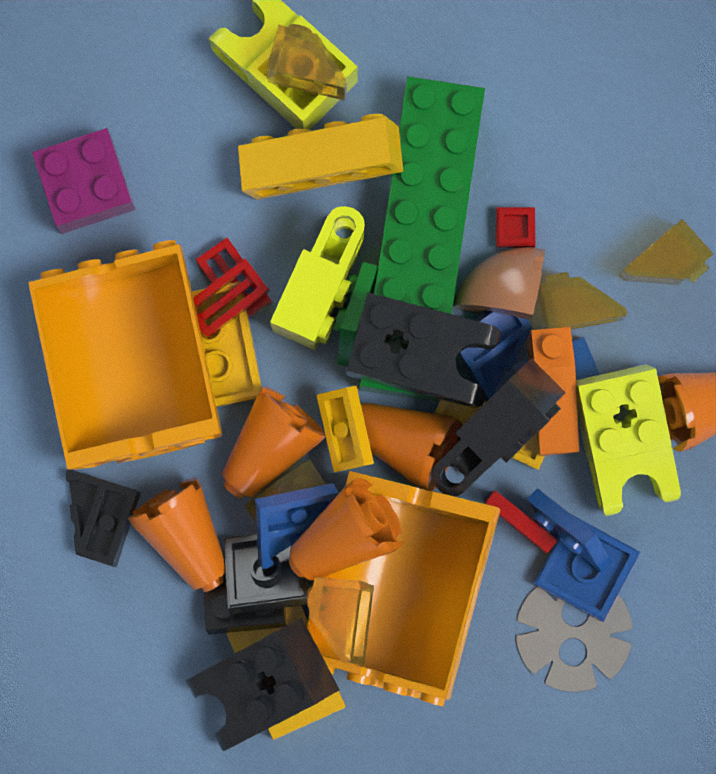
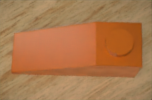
(555, 355)

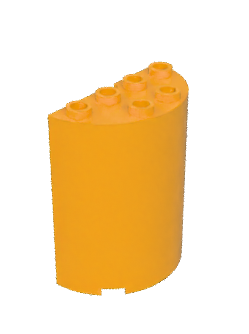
(125, 357)
(420, 592)

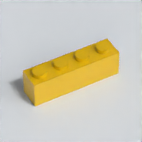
(320, 157)

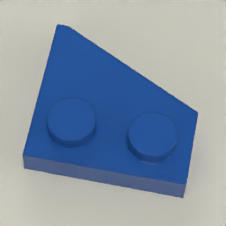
(488, 366)
(286, 517)
(572, 531)

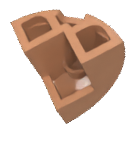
(503, 284)

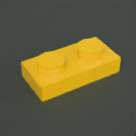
(345, 429)

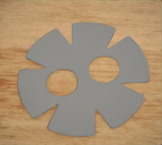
(543, 646)

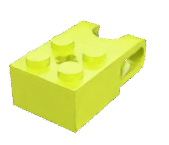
(250, 59)
(320, 281)
(626, 447)

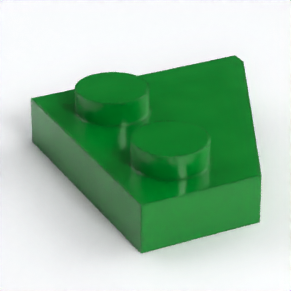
(348, 319)

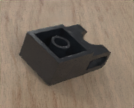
(431, 350)
(500, 427)
(266, 683)

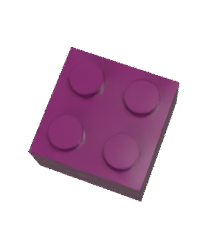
(83, 181)

